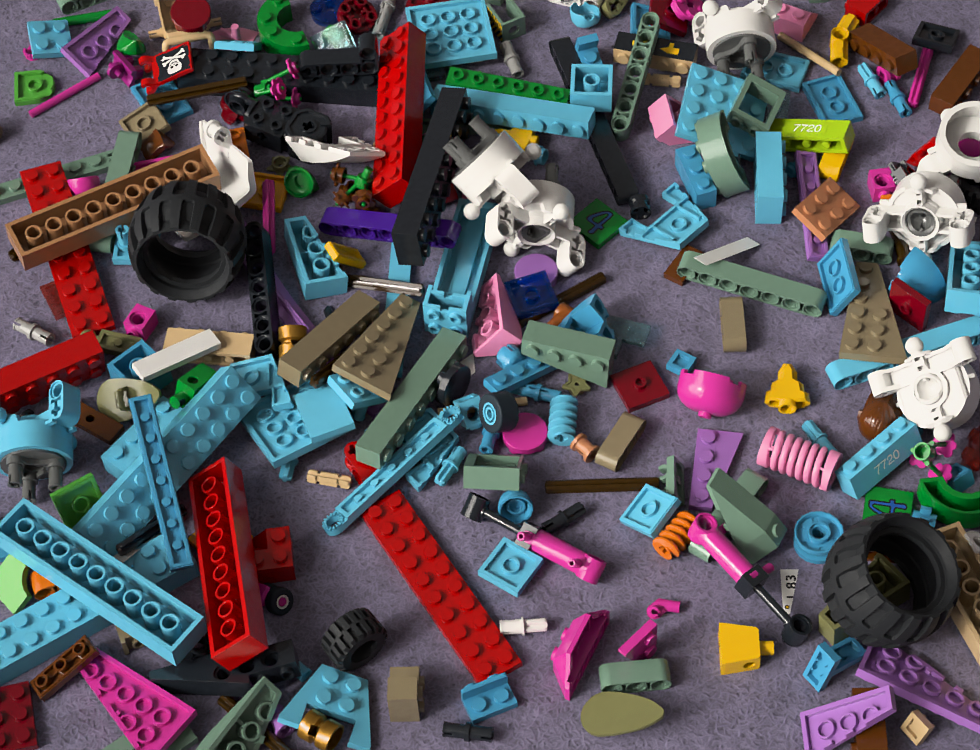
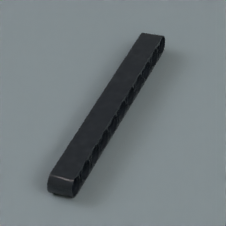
(602, 138)

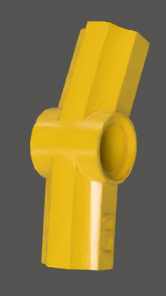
(840, 39)

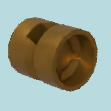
(290, 335)
(318, 729)

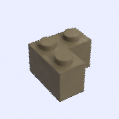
(405, 694)

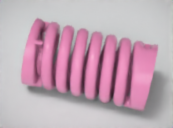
(795, 448)

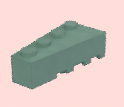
(570, 351)

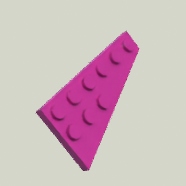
(139, 707)

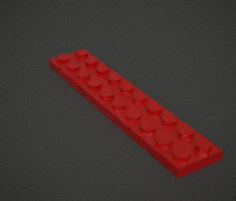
(75, 271)
(440, 588)

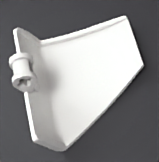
(232, 164)

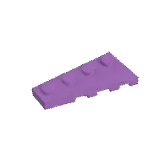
(95, 42)
(712, 451)
(841, 720)

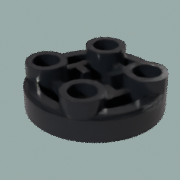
(453, 383)

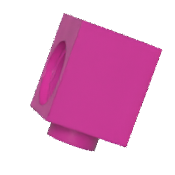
(880, 183)
(141, 322)

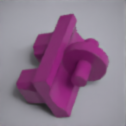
(123, 68)

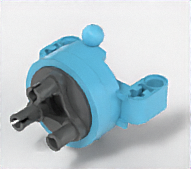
(42, 443)

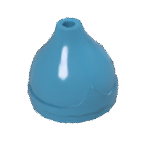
(515, 506)

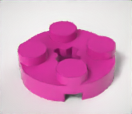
(686, 9)

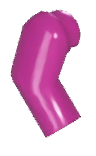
(662, 606)

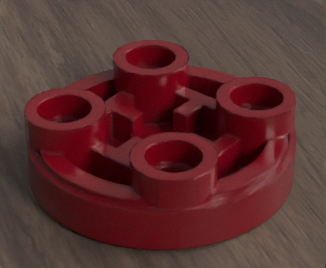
(191, 15)
(358, 15)

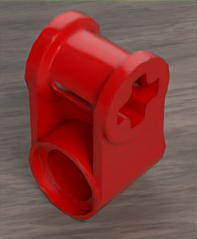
(358, 469)

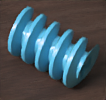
(562, 420)

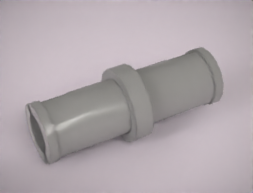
(512, 59)
(33, 331)

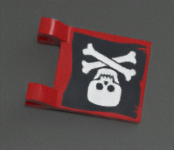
(167, 66)

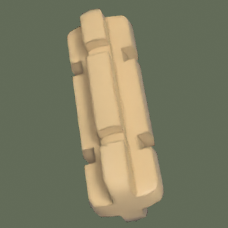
(663, 80)
(329, 479)

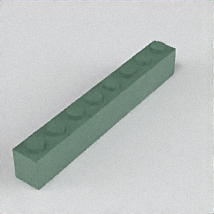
(410, 399)

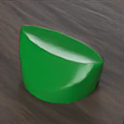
(130, 44)
(300, 182)

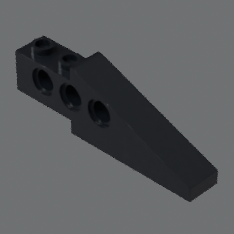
(208, 677)

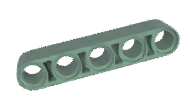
(753, 483)

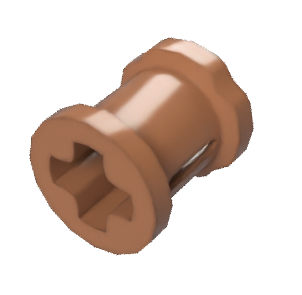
(584, 447)

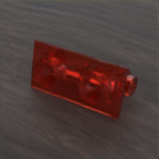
(971, 453)

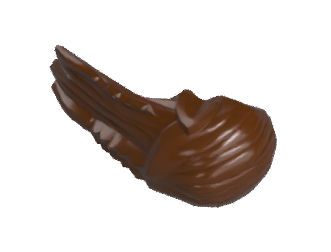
(877, 415)

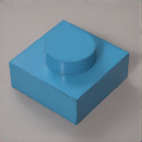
(679, 361)

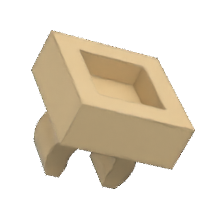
(917, 727)

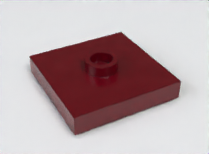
(667, 18)
(909, 304)
(639, 386)

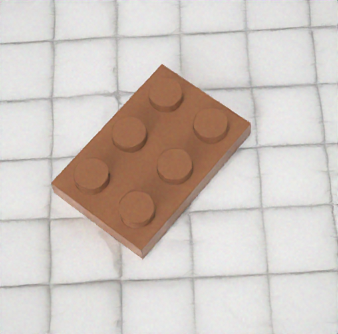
(825, 209)

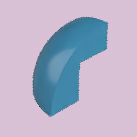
(922, 275)
(589, 318)

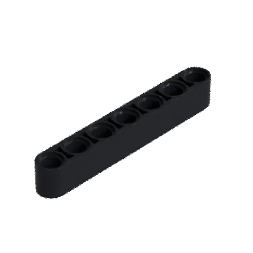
(262, 290)

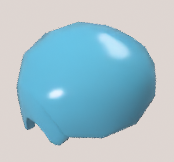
(585, 15)

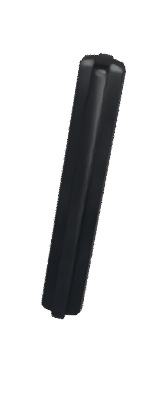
(142, 535)

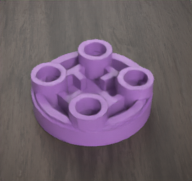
(535, 263)

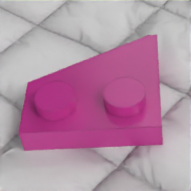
(642, 643)

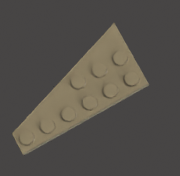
(870, 324)
(379, 351)

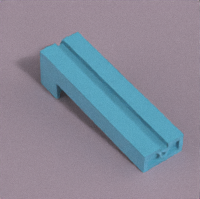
(460, 276)

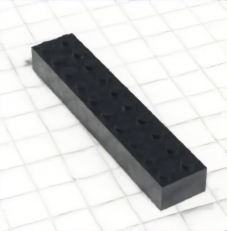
(223, 65)
(431, 179)

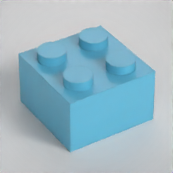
(592, 86)

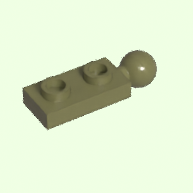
(114, 342)

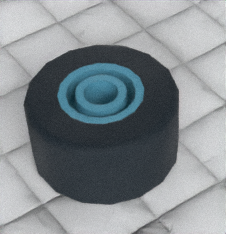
(498, 412)

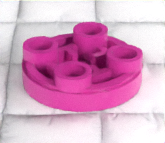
(527, 436)

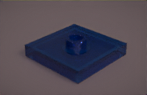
(531, 295)

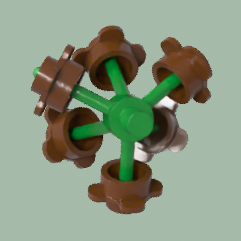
(358, 191)

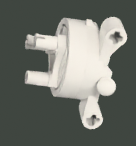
(933, 387)

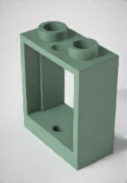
(762, 90)
(494, 472)

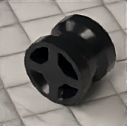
(639, 206)

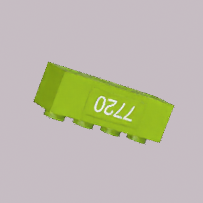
(815, 134)

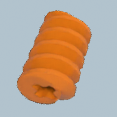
(674, 536)

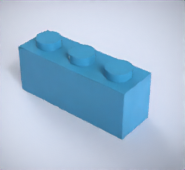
(696, 181)

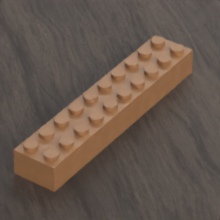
(101, 209)

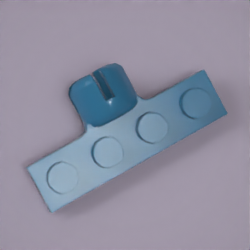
(516, 370)

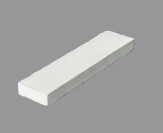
(176, 355)

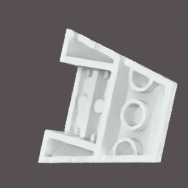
(347, 150)

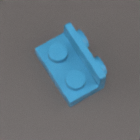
(488, 698)

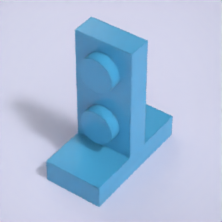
(587, 49)
(832, 660)

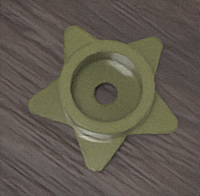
(279, 160)
(576, 390)

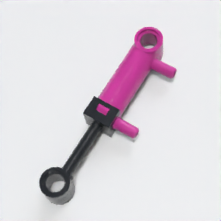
(538, 540)
(748, 578)

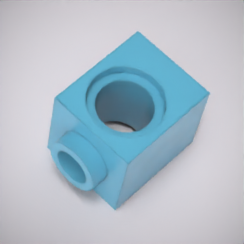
(464, 404)

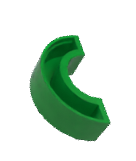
(274, 38)
(948, 503)

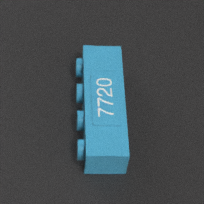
(878, 458)

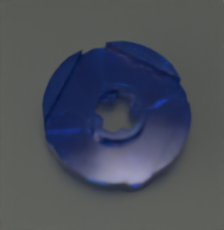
(319, 11)

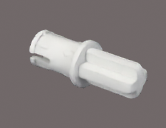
(523, 626)

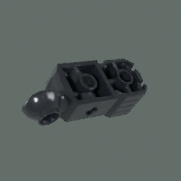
(270, 121)

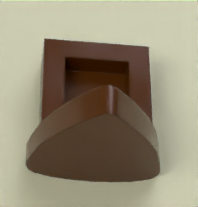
(156, 144)

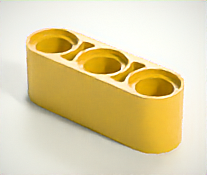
(832, 165)

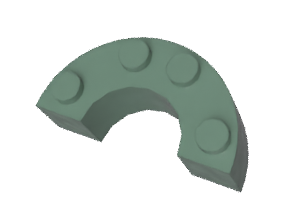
(719, 156)

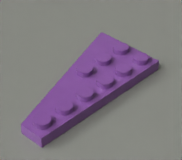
(918, 684)

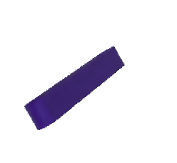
(378, 226)

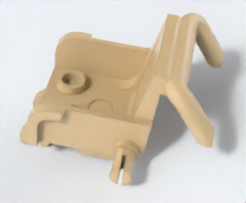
(175, 37)

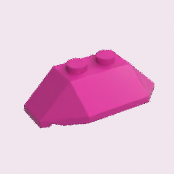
(577, 649)

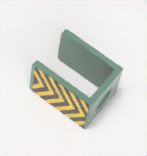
(502, 29)

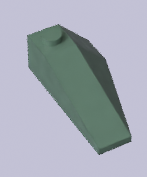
(750, 522)
(246, 722)

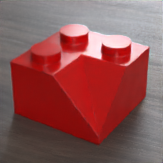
(274, 555)

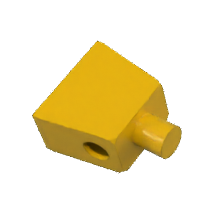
(741, 648)

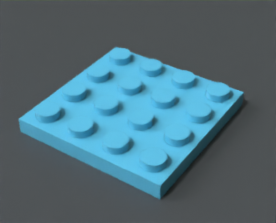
(454, 32)
(713, 91)
(280, 433)

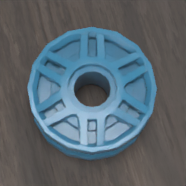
(816, 525)

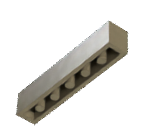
(328, 338)

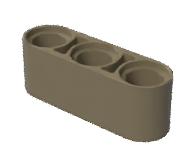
(732, 324)
(620, 441)

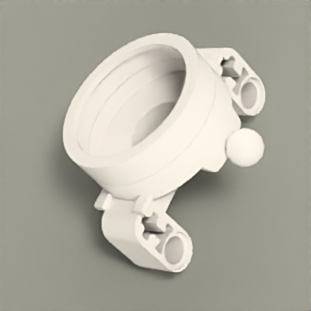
(945, 157)

